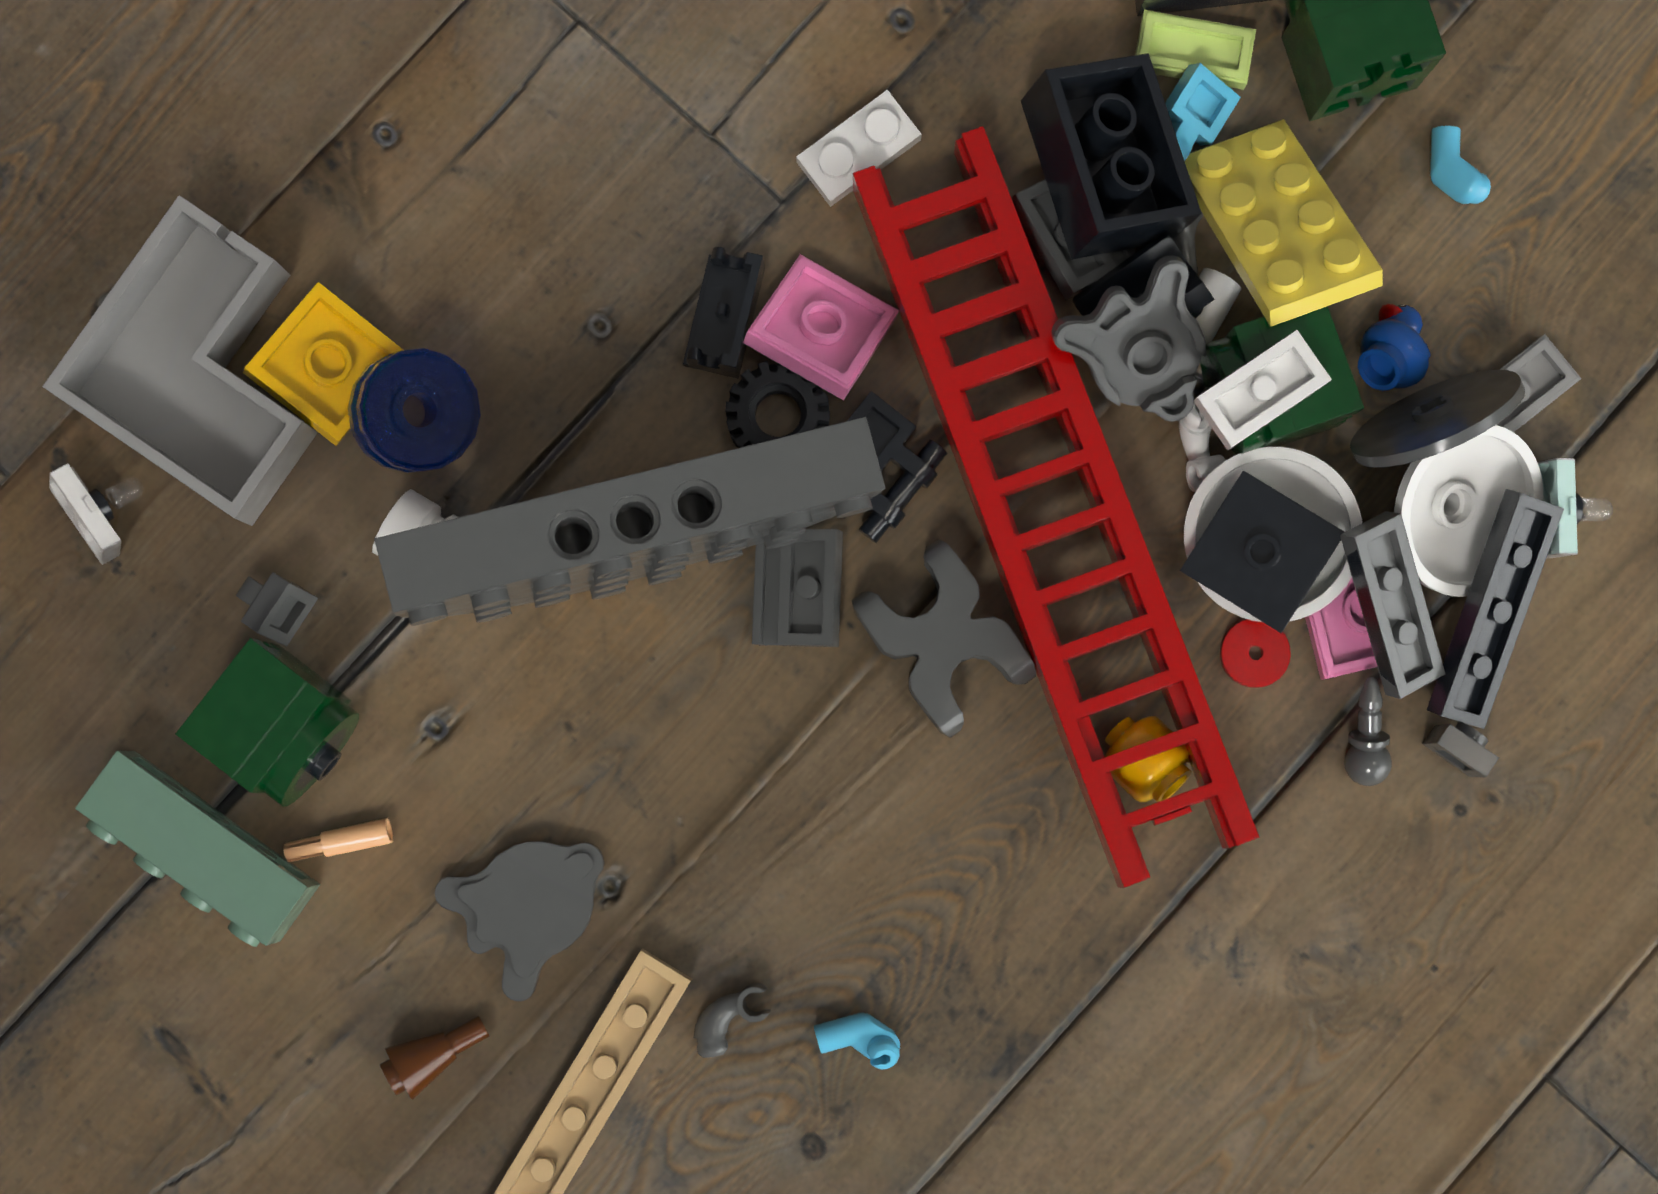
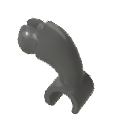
(715, 1019)

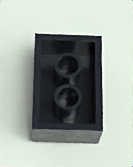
(1109, 155)

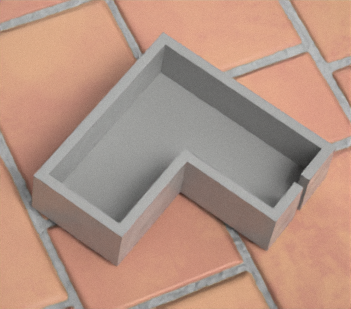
(159, 356)

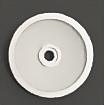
(1300, 479)
(1453, 502)

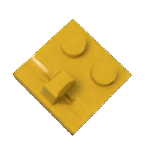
(318, 359)

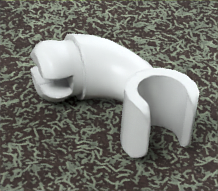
(1195, 436)

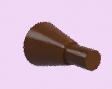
(422, 1060)

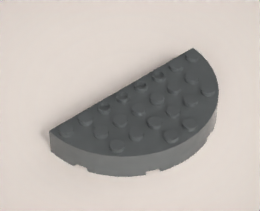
(630, 527)

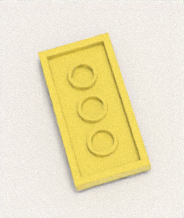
(1280, 223)

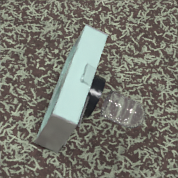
(1560, 490)

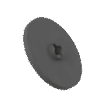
(1437, 418)

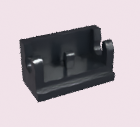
(724, 312)

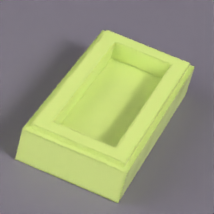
(1183, 41)

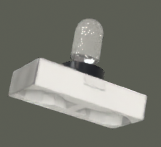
(90, 509)

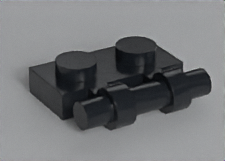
(889, 434)

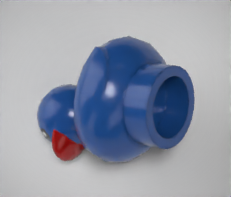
(1393, 349)

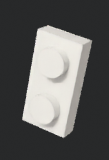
(864, 140)
(1262, 390)

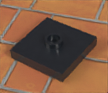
(1262, 551)

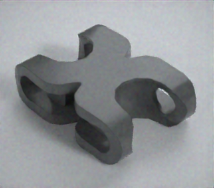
(944, 637)

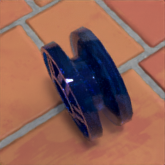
(448, 402)

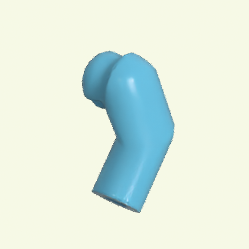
(1453, 173)
(862, 1033)

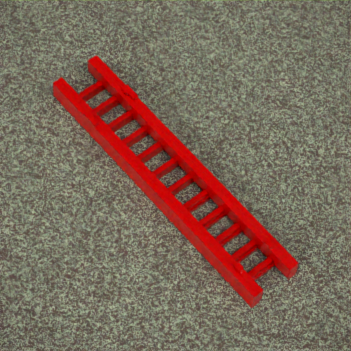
(1091, 459)

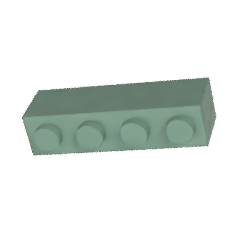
(197, 848)

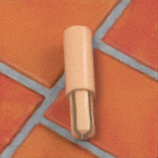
(341, 840)

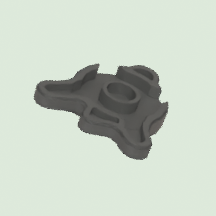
(1141, 346)
(528, 905)

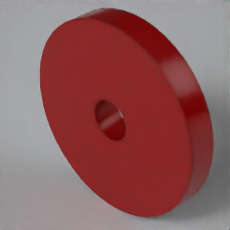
(1238, 663)

